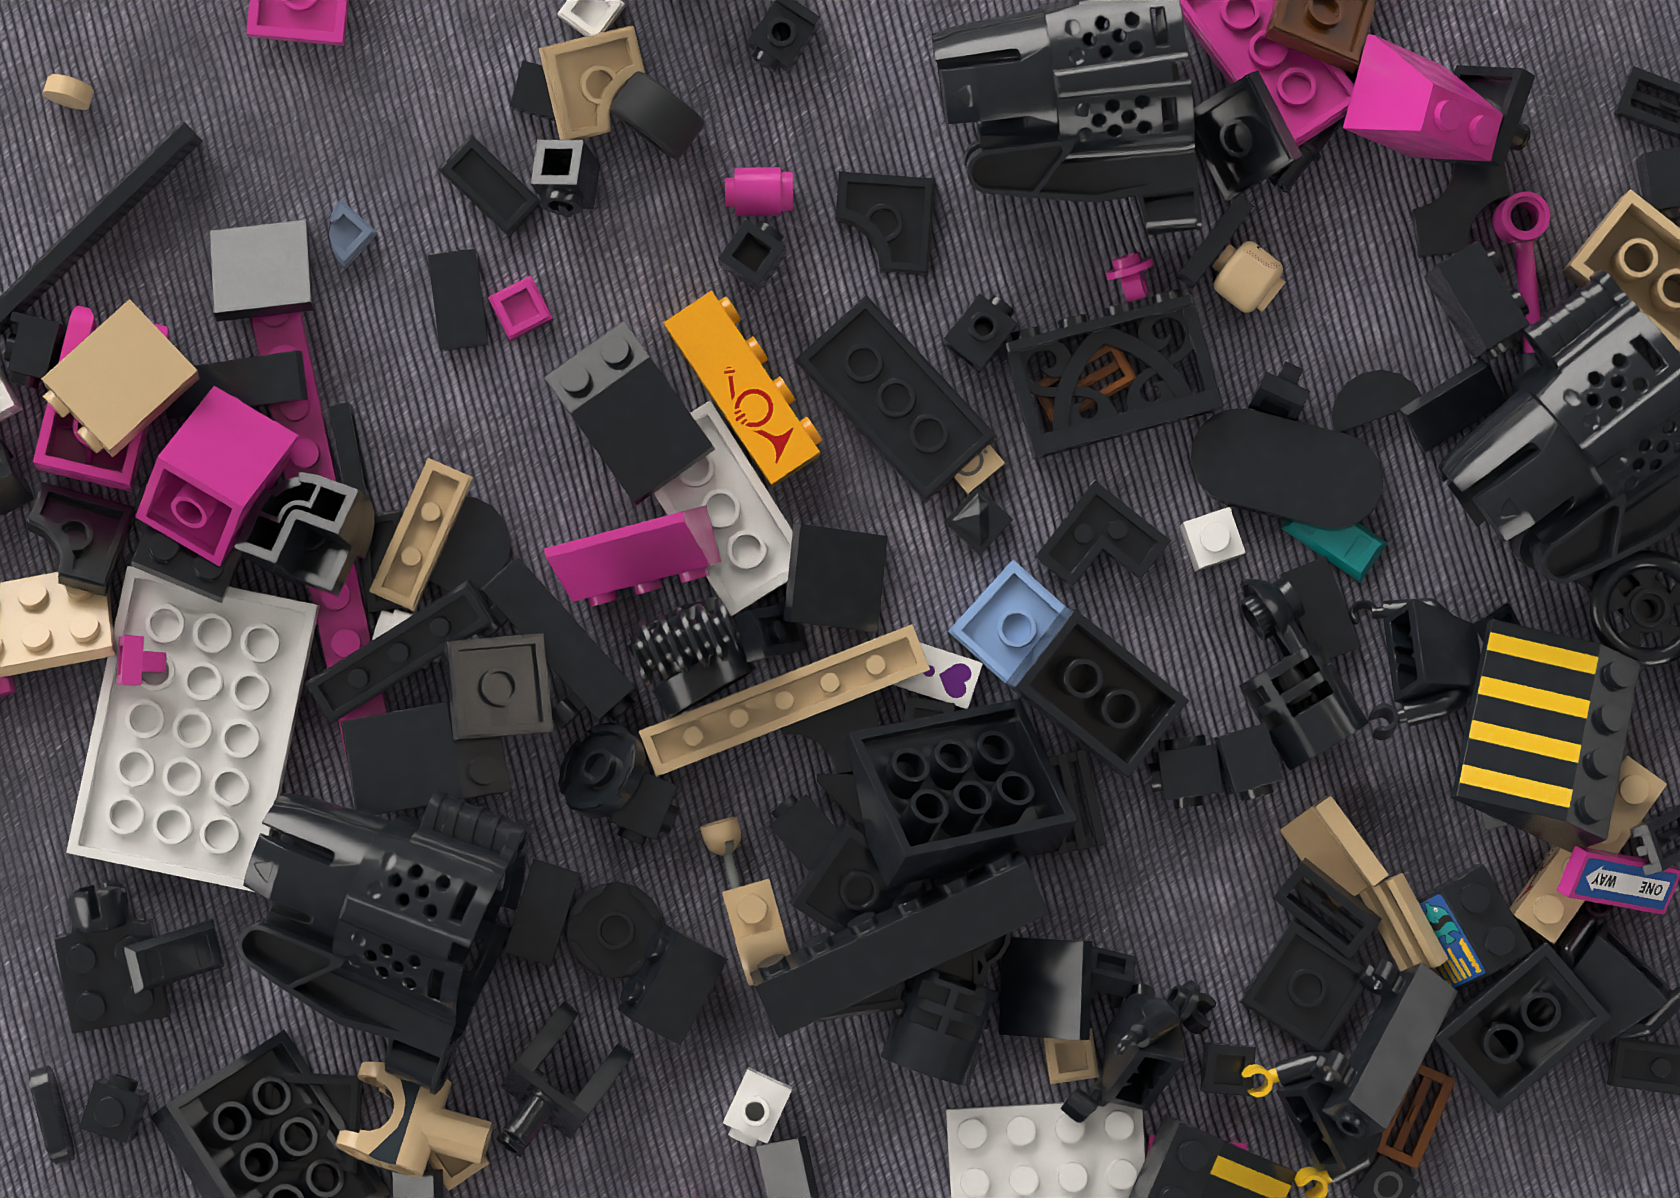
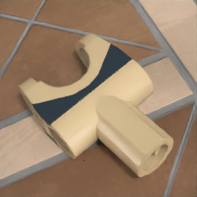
(415, 1128)

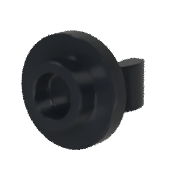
(1189, 1002)

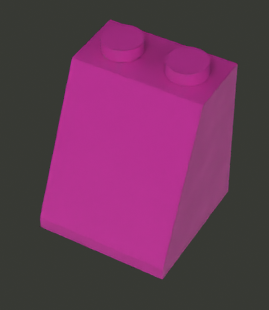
(1419, 107)
(214, 474)

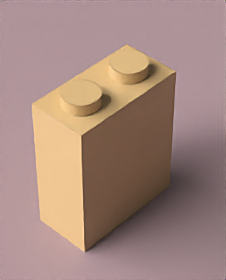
(119, 380)

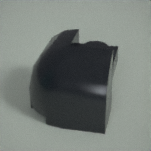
(308, 531)

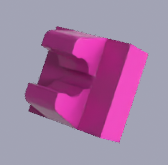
(134, 661)

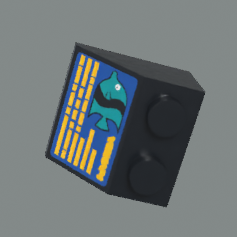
(1472, 927)

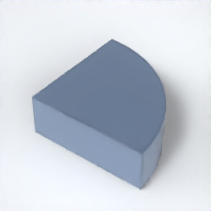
(348, 233)

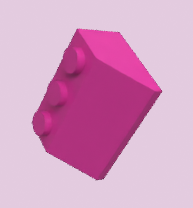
(636, 556)

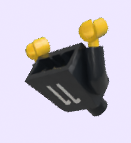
(1304, 1098)

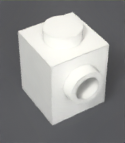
(756, 1107)

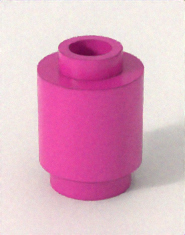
(759, 191)

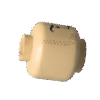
(1248, 276)

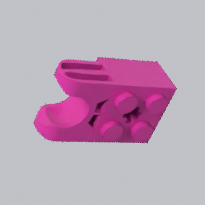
(65, 452)

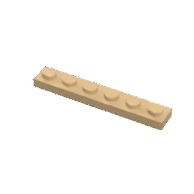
(784, 700)

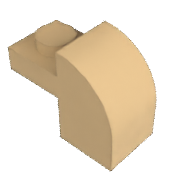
(755, 924)

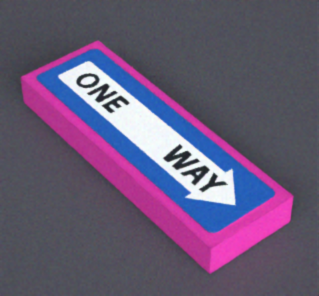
(1617, 880)

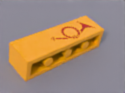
(743, 389)

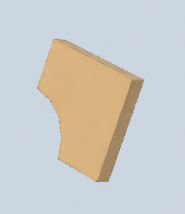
(586, 77)

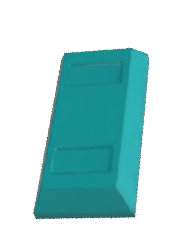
(1350, 549)

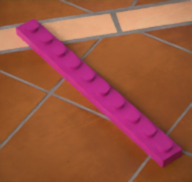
(344, 618)

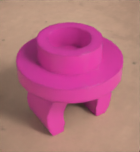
(1129, 269)

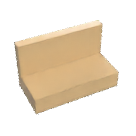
(1334, 846)

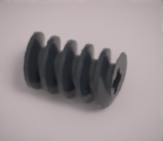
(683, 641)

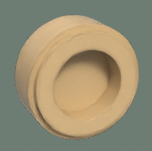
(68, 91)

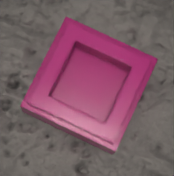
(520, 308)

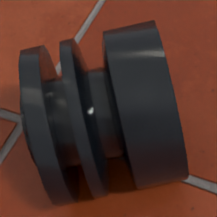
(692, 688)

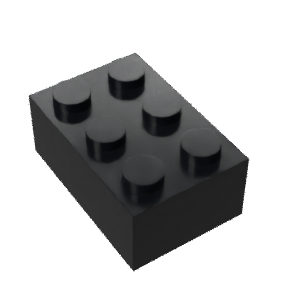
(1097, 692)

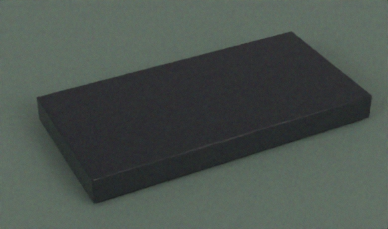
(896, 398)

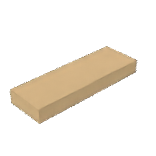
(421, 534)

